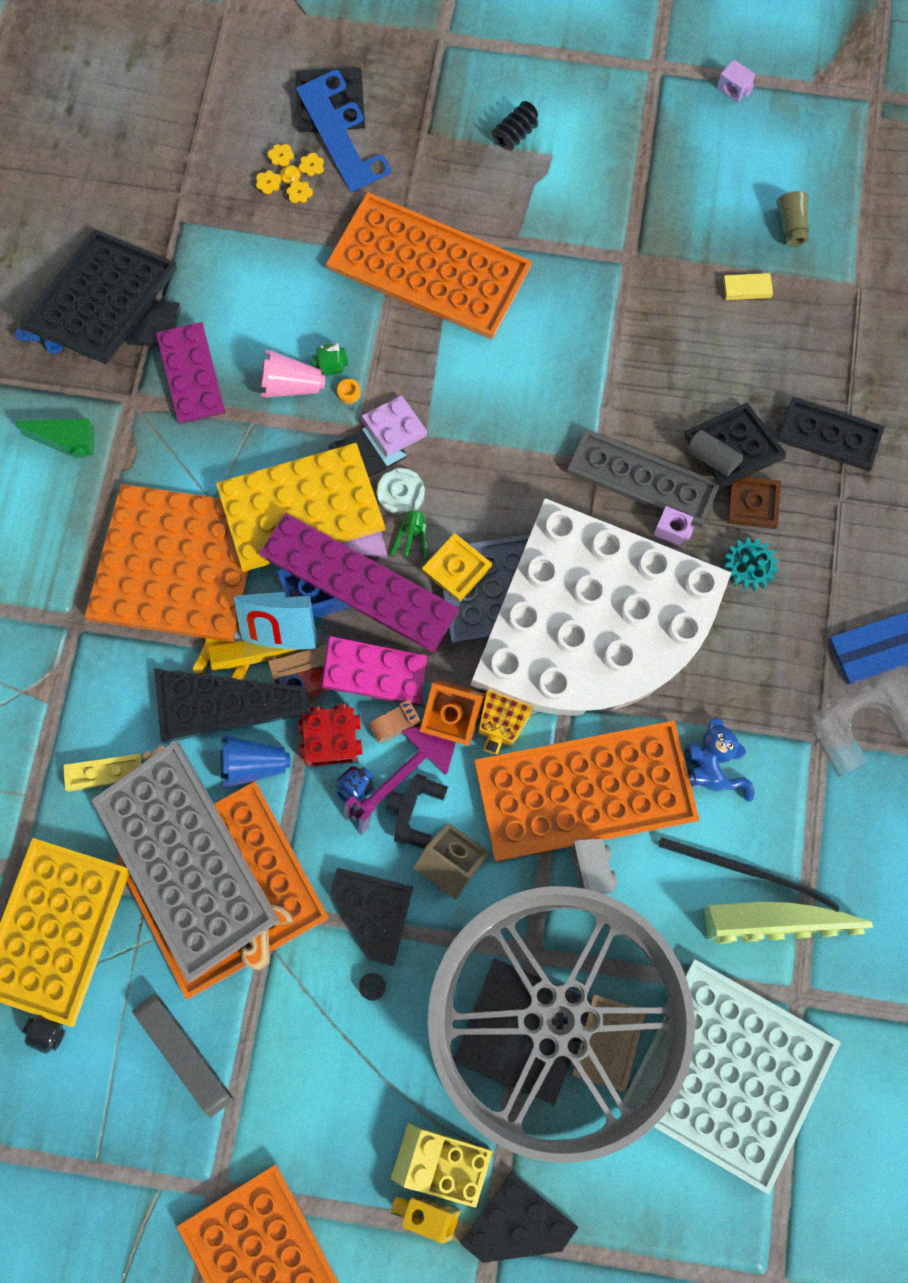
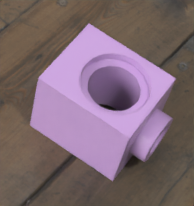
(736, 81)
(672, 516)

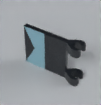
(371, 453)

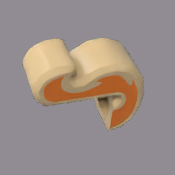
(258, 955)

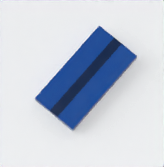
(872, 648)

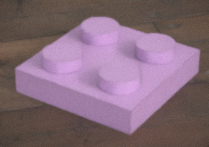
(394, 426)

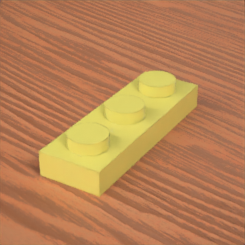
(99, 772)

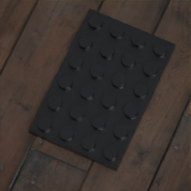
(99, 296)

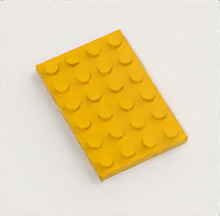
(320, 490)
(56, 929)

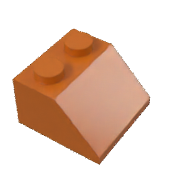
(452, 711)

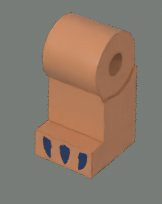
(394, 722)

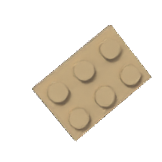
(612, 1049)

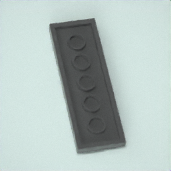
(642, 477)

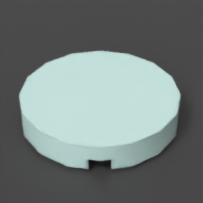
(400, 491)

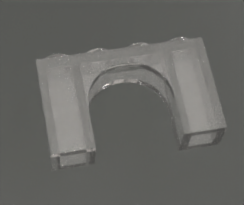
(833, 727)

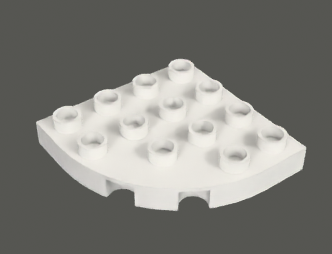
(596, 616)

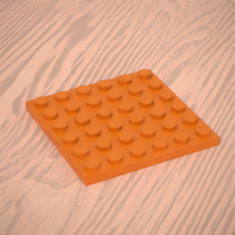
(168, 566)
(276, 871)

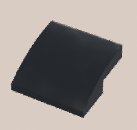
(157, 318)

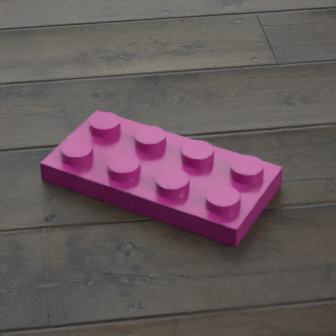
(373, 671)

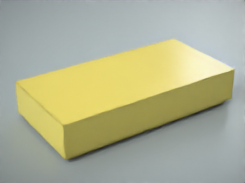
(747, 286)

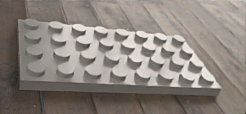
(184, 861)

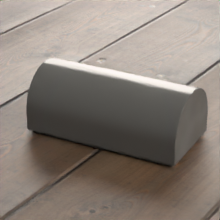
(714, 453)

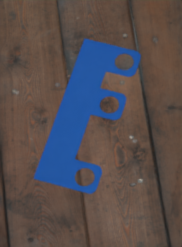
(333, 131)

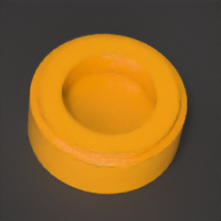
(348, 391)

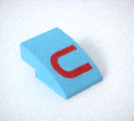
(276, 620)

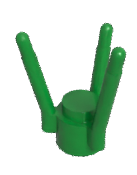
(412, 526)

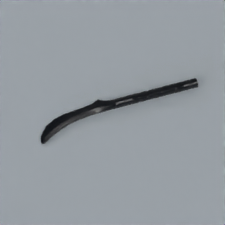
(745, 869)

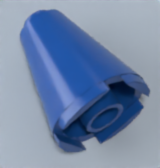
(250, 761)

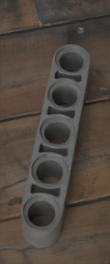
(183, 1055)

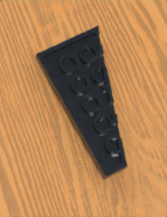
(213, 704)

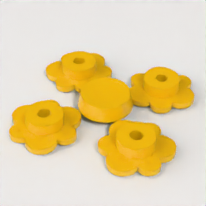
(290, 174)

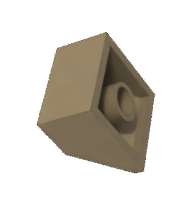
(451, 860)

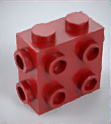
(330, 736)

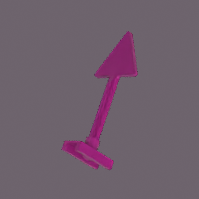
(430, 747)

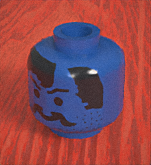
(354, 783)

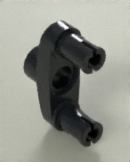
(403, 806)

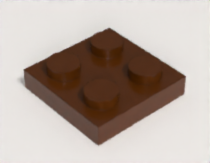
(754, 502)

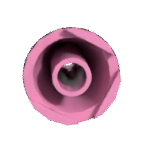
(288, 377)

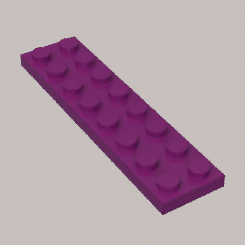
(359, 582)

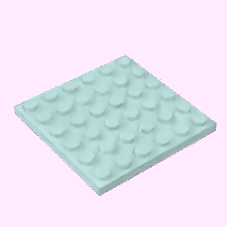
(746, 1078)

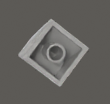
(592, 867)

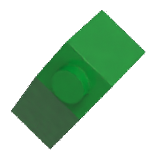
(68, 436)

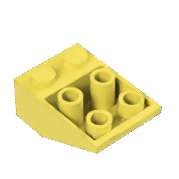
(441, 1165)

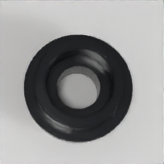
(381, 986)

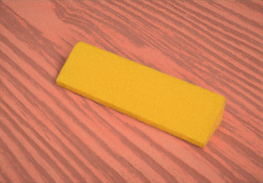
(244, 653)

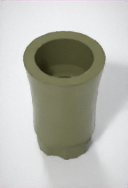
(794, 217)

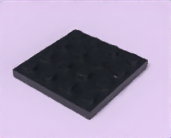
(506, 1055)

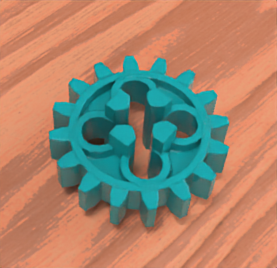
(737, 561)

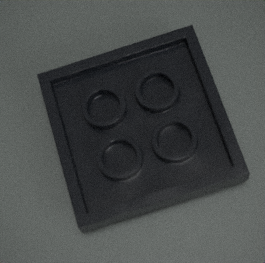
(352, 93)
(745, 434)

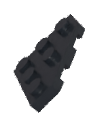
(373, 912)
(517, 1225)

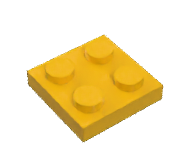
(457, 567)

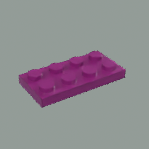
(190, 373)

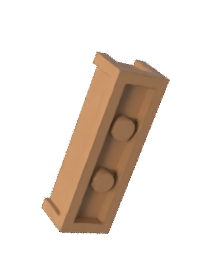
(297, 662)

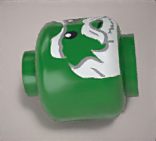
(330, 359)

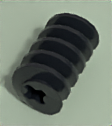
(516, 126)

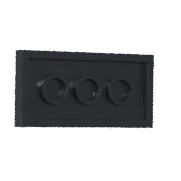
(831, 434)

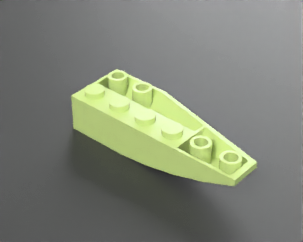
(776, 920)

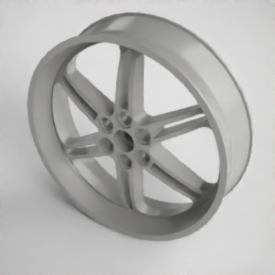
(678, 1025)

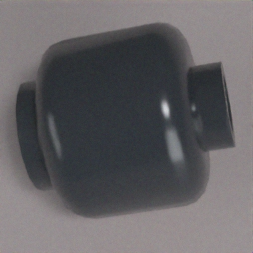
(43, 1034)

